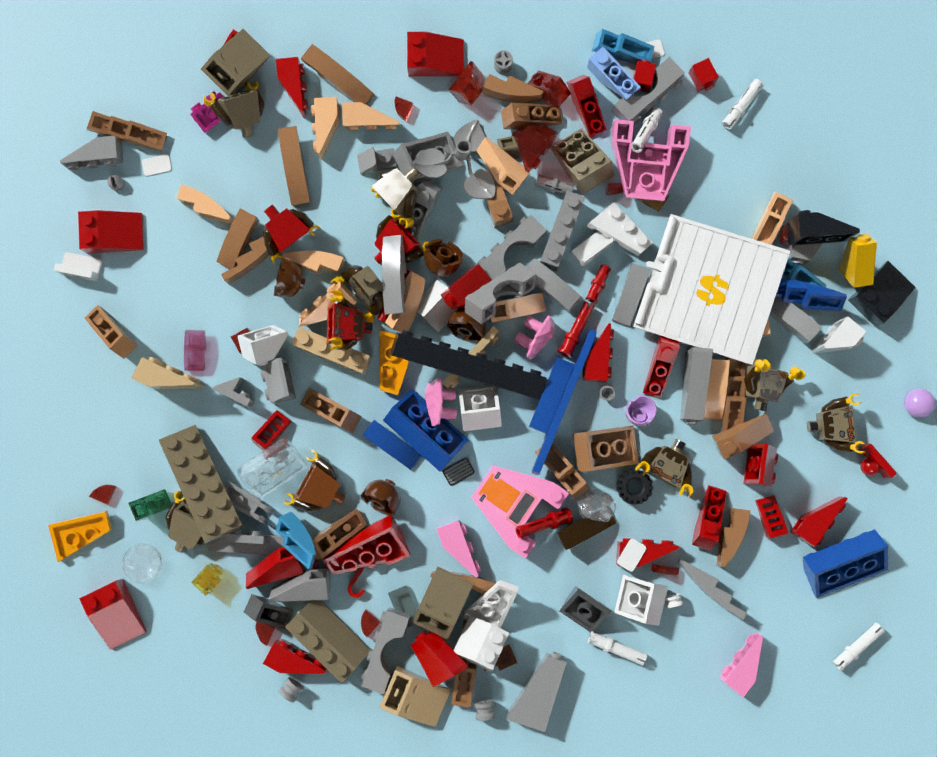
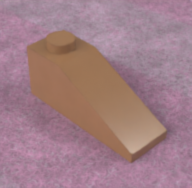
(499, 207)
(110, 332)
(331, 410)
(742, 436)
(337, 533)

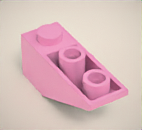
(455, 543)
(743, 670)

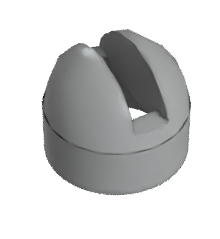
(118, 180)
(611, 394)

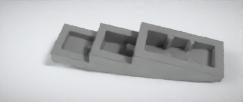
(393, 274)
(707, 585)

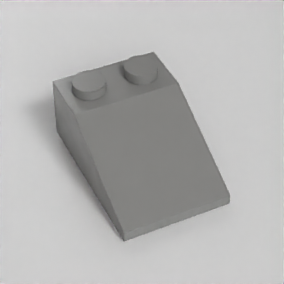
(409, 151)

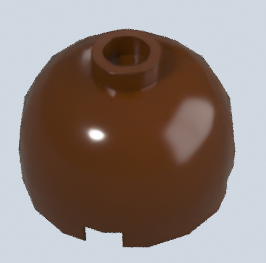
(442, 258)
(288, 279)
(465, 325)
(382, 495)

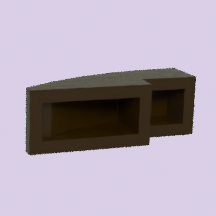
(581, 531)

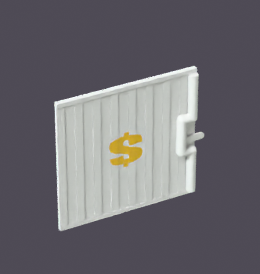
(711, 289)

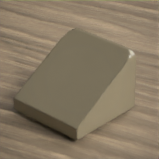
(509, 145)

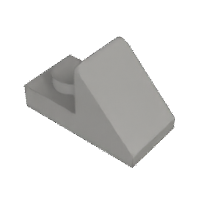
(375, 161)
(231, 390)

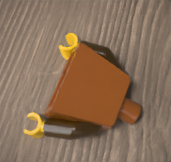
(318, 487)

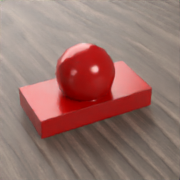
(875, 463)

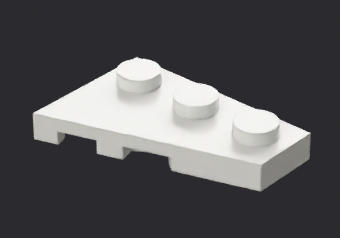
(617, 224)
(494, 604)

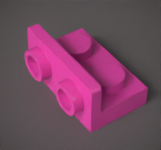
(204, 115)

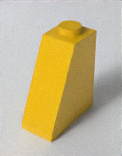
(859, 260)

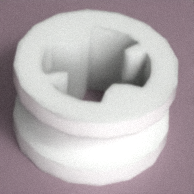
(674, 600)

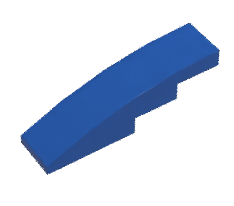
(810, 295)
(551, 395)

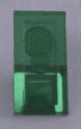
(150, 505)

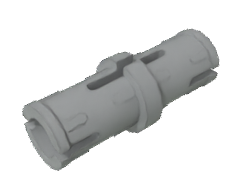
(553, 184)

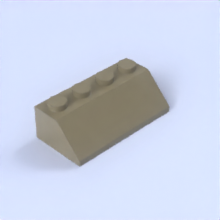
(328, 639)

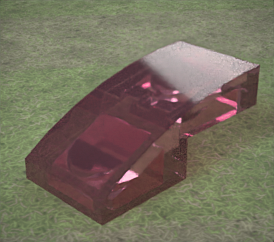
(194, 350)

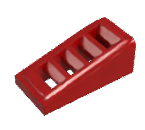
(270, 441)
(777, 514)

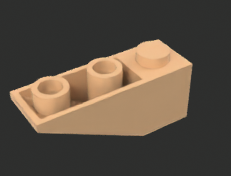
(360, 115)
(326, 122)
(502, 166)
(518, 307)
(319, 311)

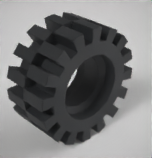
(623, 491)

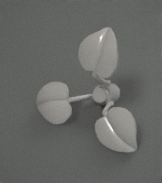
(467, 139)

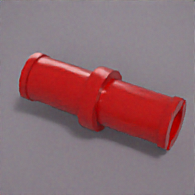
(598, 283)

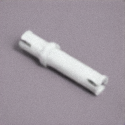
(738, 110)
(649, 124)
(619, 649)
(851, 653)

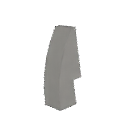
(554, 286)
(630, 294)
(794, 320)

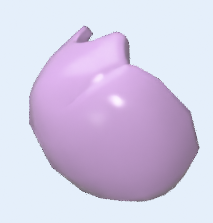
(919, 403)
(641, 411)

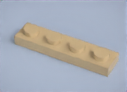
(489, 339)

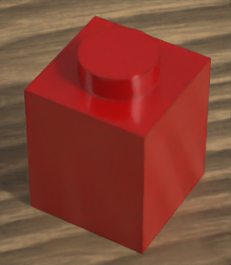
(644, 74)
(703, 75)

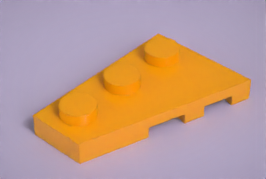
(391, 367)
(76, 533)

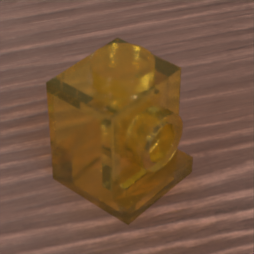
(208, 578)

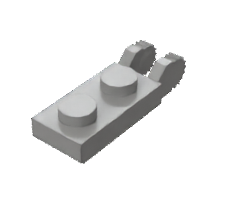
(247, 502)

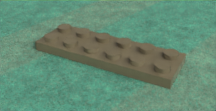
(200, 484)

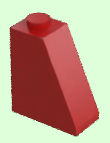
(467, 284)
(437, 658)

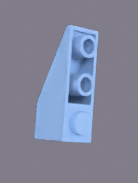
(612, 74)

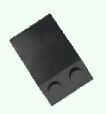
(817, 228)
(884, 297)

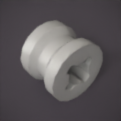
(503, 57)
(291, 689)
(484, 710)

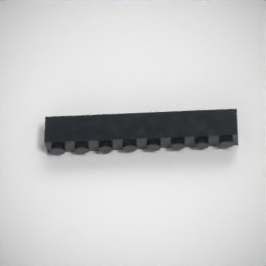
(467, 365)

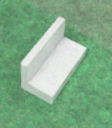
(591, 248)
(79, 266)

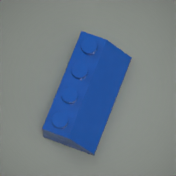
(412, 422)
(846, 563)

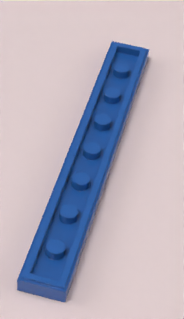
(564, 402)

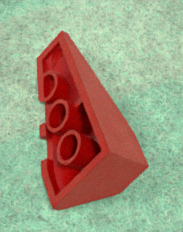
(373, 546)

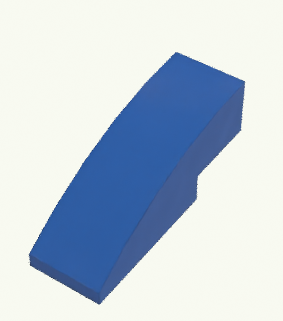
(392, 444)

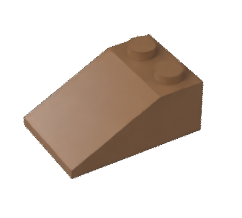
(605, 448)

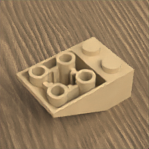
(155, 375)
(414, 697)

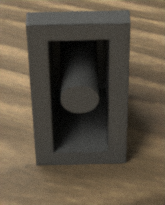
(268, 612)

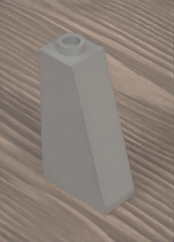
(695, 384)
(538, 695)

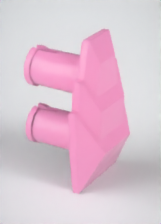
(544, 333)
(434, 399)

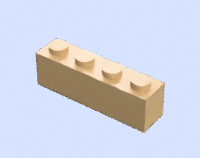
(318, 346)

